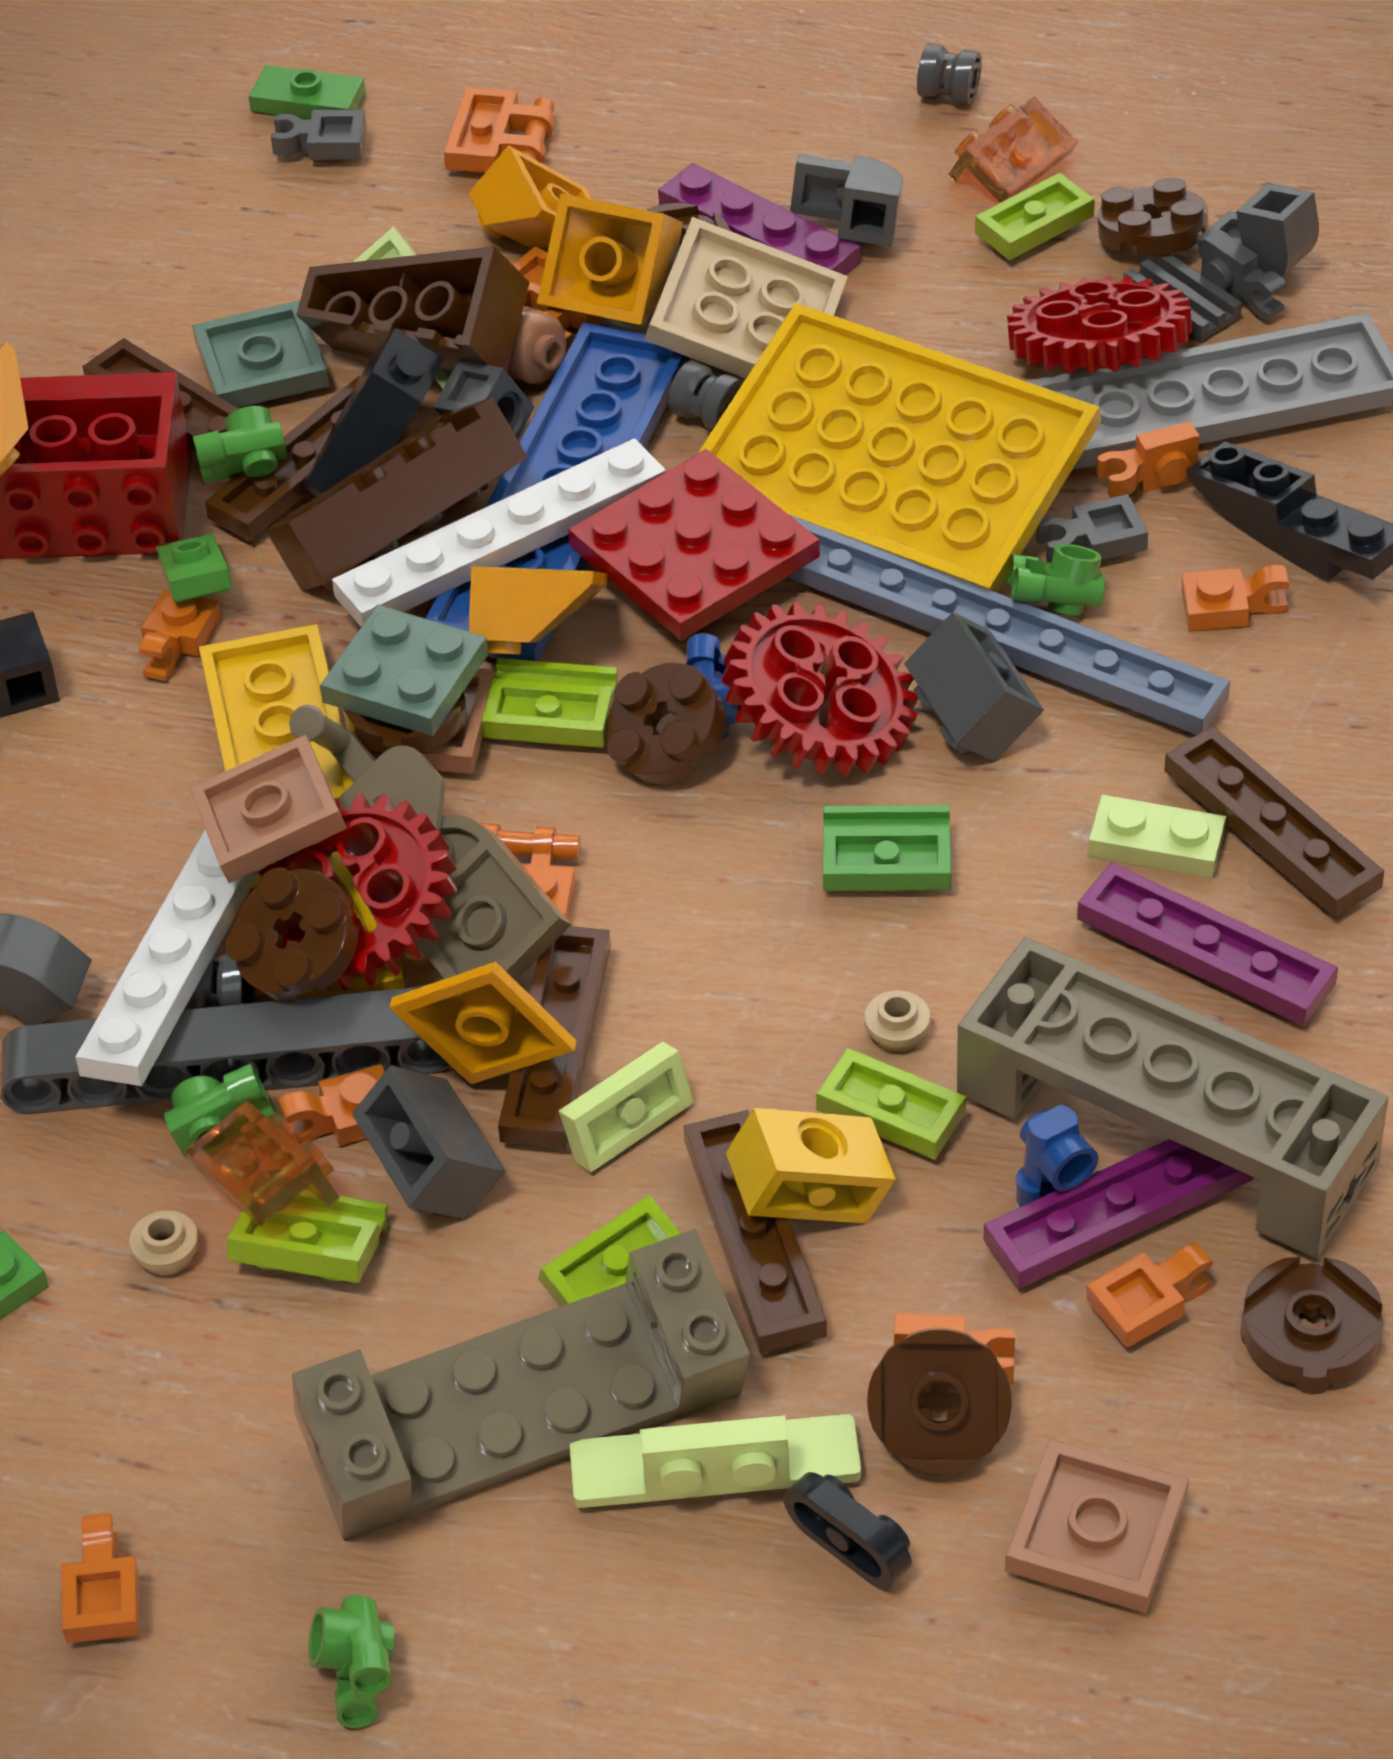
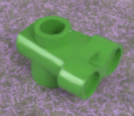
(249, 446)
(1065, 583)
(204, 1102)
(359, 1651)

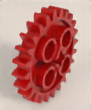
(1099, 324)
(781, 691)
(404, 860)

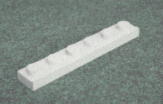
(495, 533)
(163, 971)

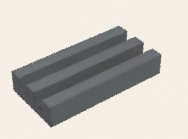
(1204, 296)

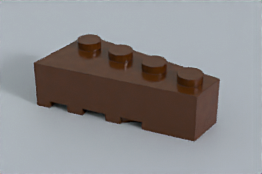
(448, 301)
(397, 493)

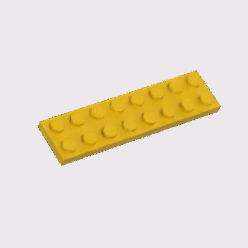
(252, 695)

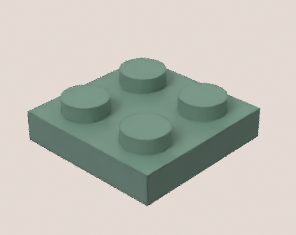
(260, 355)
(404, 670)

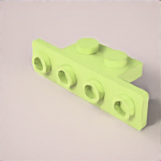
(712, 1459)

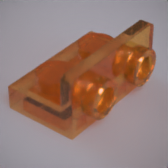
(1014, 150)
(261, 1163)

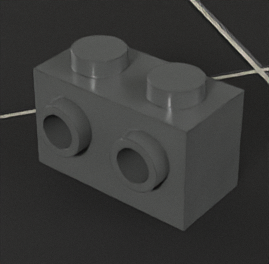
(972, 688)
(428, 1143)

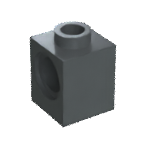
(475, 382)

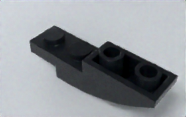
(1287, 516)

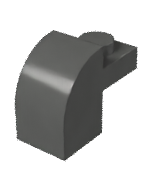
(857, 194)
(1274, 224)
(38, 970)

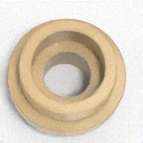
(897, 1020)
(167, 1255)

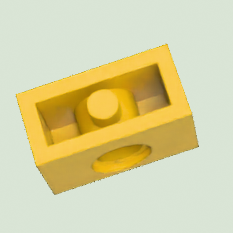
(810, 1166)

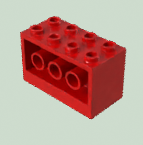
(97, 468)

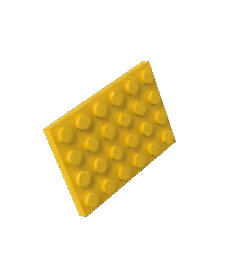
(901, 444)

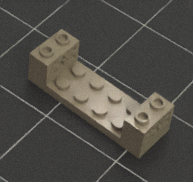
(1181, 1076)
(522, 1391)

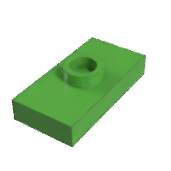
(301, 91)
(194, 568)

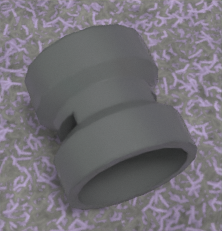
(949, 74)
(701, 394)
(221, 985)

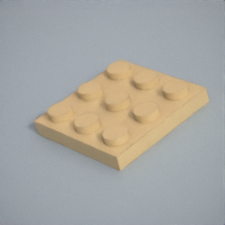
(733, 296)

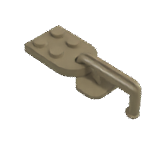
(497, 904)

